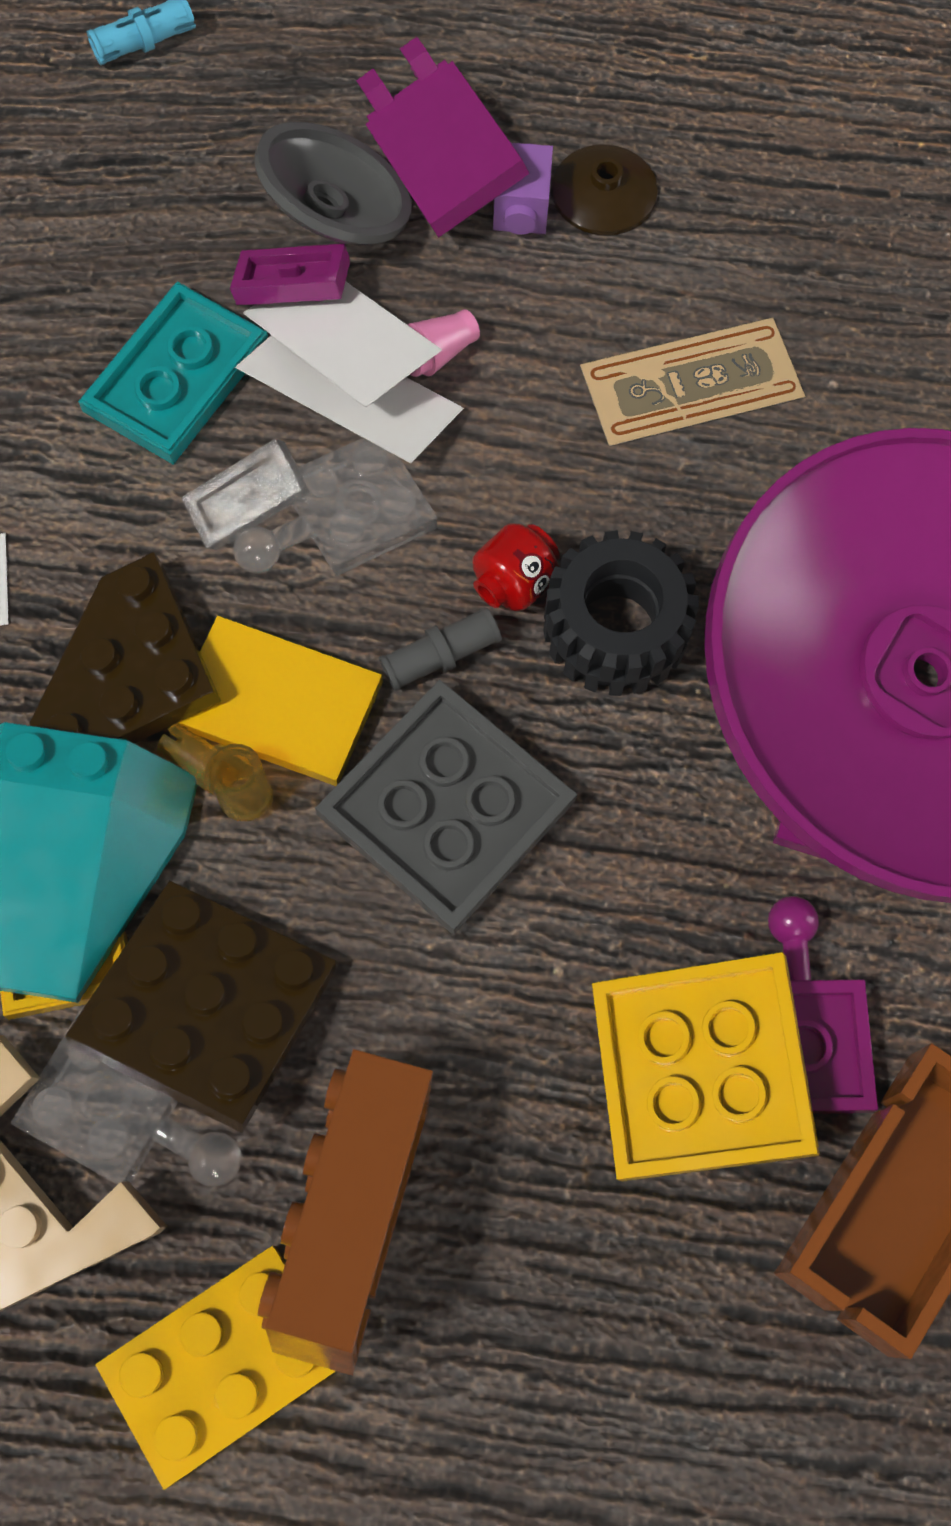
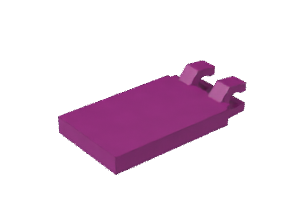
(441, 140)

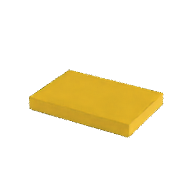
(284, 700)

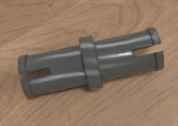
(440, 648)

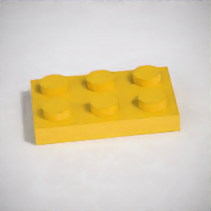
(205, 1374)

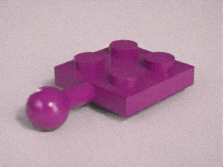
(829, 1019)

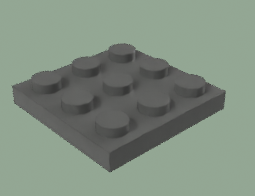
(446, 806)

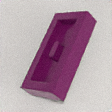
(290, 274)

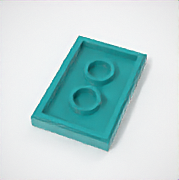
(172, 372)

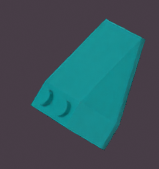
(79, 850)

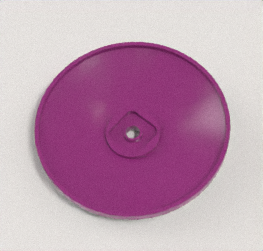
(816, 649)

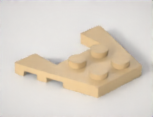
(35, 1237)

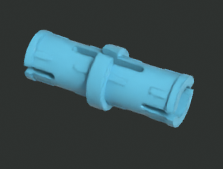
(140, 30)

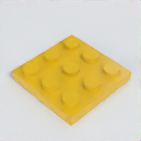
(704, 1068)

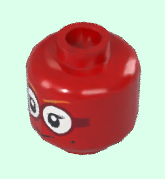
(515, 566)

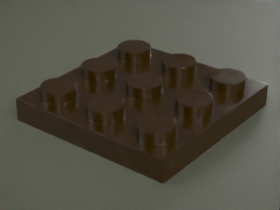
(202, 1005)

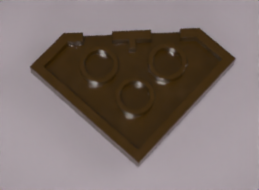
(128, 661)

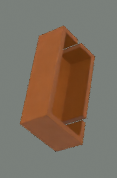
(350, 1212)
(885, 1220)

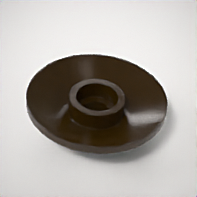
(604, 189)

